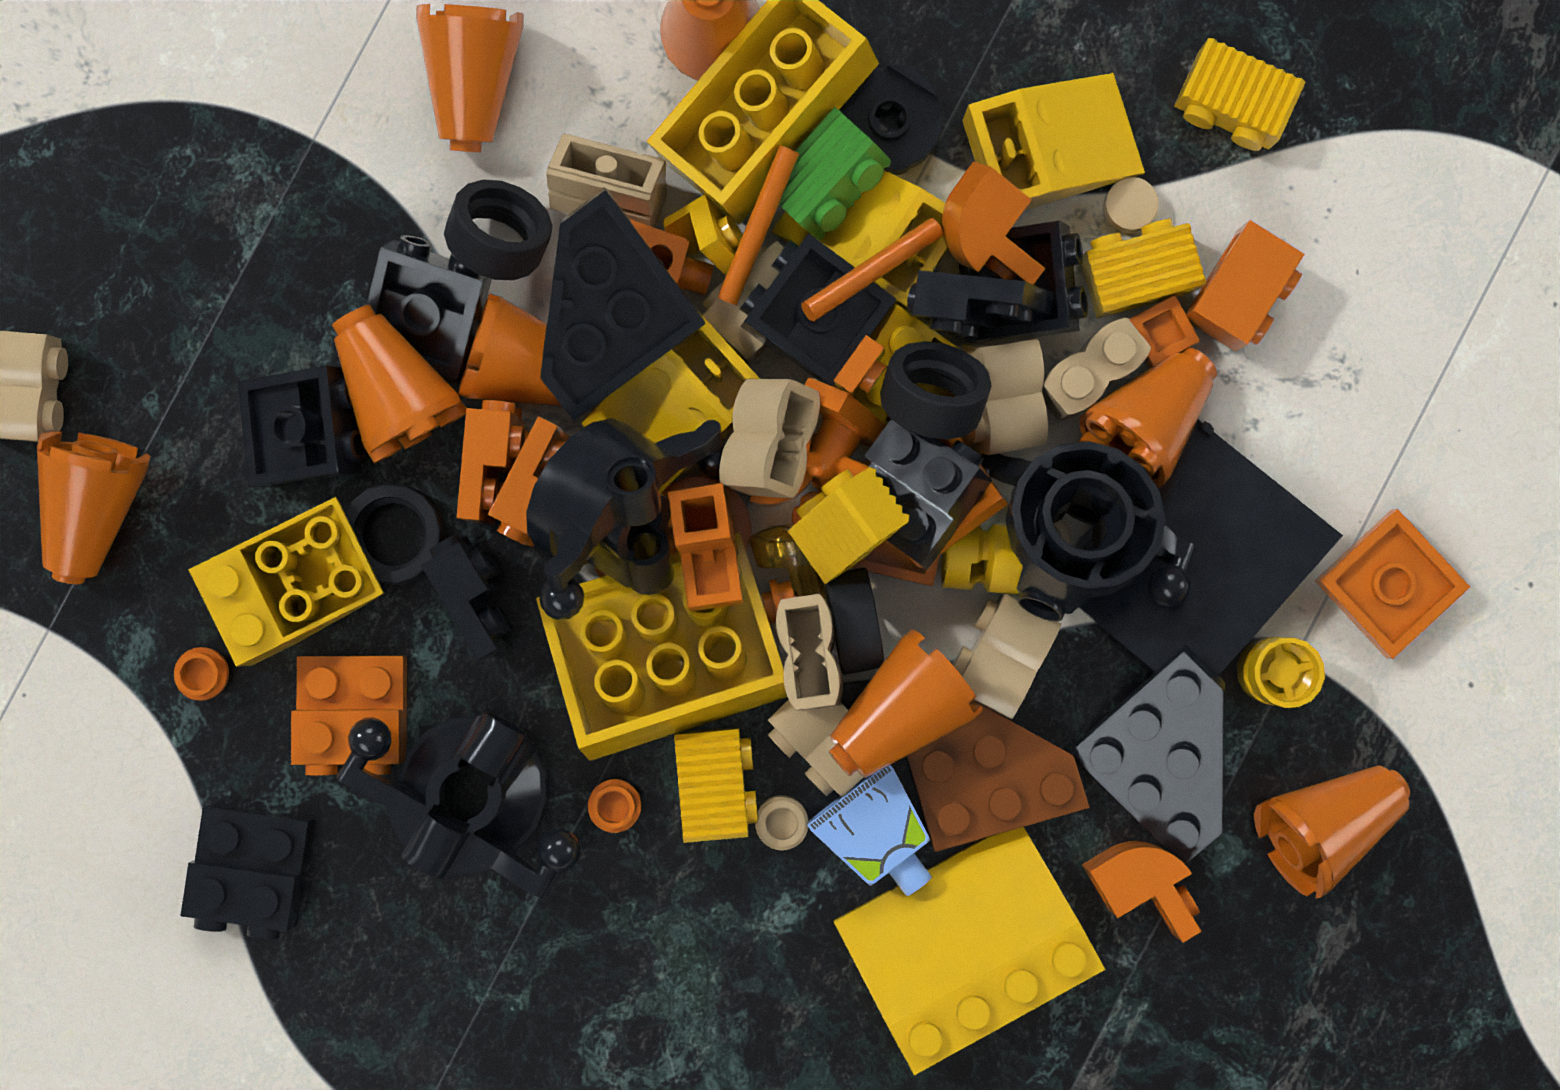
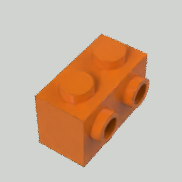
(1245, 286)

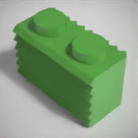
(831, 173)

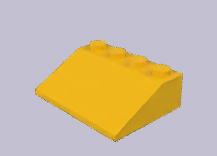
(652, 668)
(968, 947)

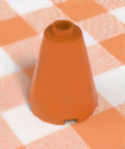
(700, 30)
(468, 69)
(507, 357)
(84, 500)
(902, 709)
(1330, 825)

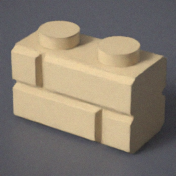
(587, 166)

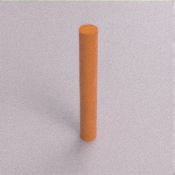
(758, 225)
(872, 269)

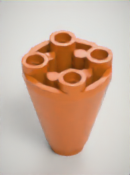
(391, 385)
(1153, 412)

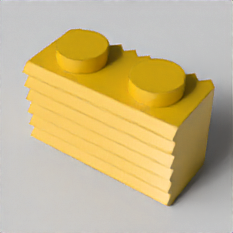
(1238, 95)
(1142, 268)
(847, 523)
(713, 784)

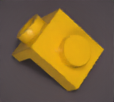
(707, 231)

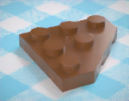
(992, 781)

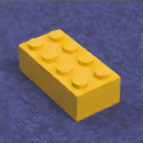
(762, 94)

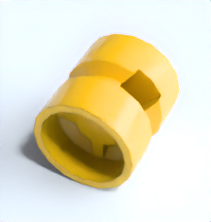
(982, 559)
(1281, 671)

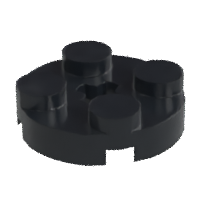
(919, 113)

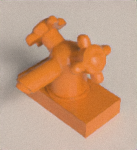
(842, 429)

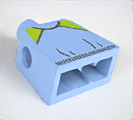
(876, 831)

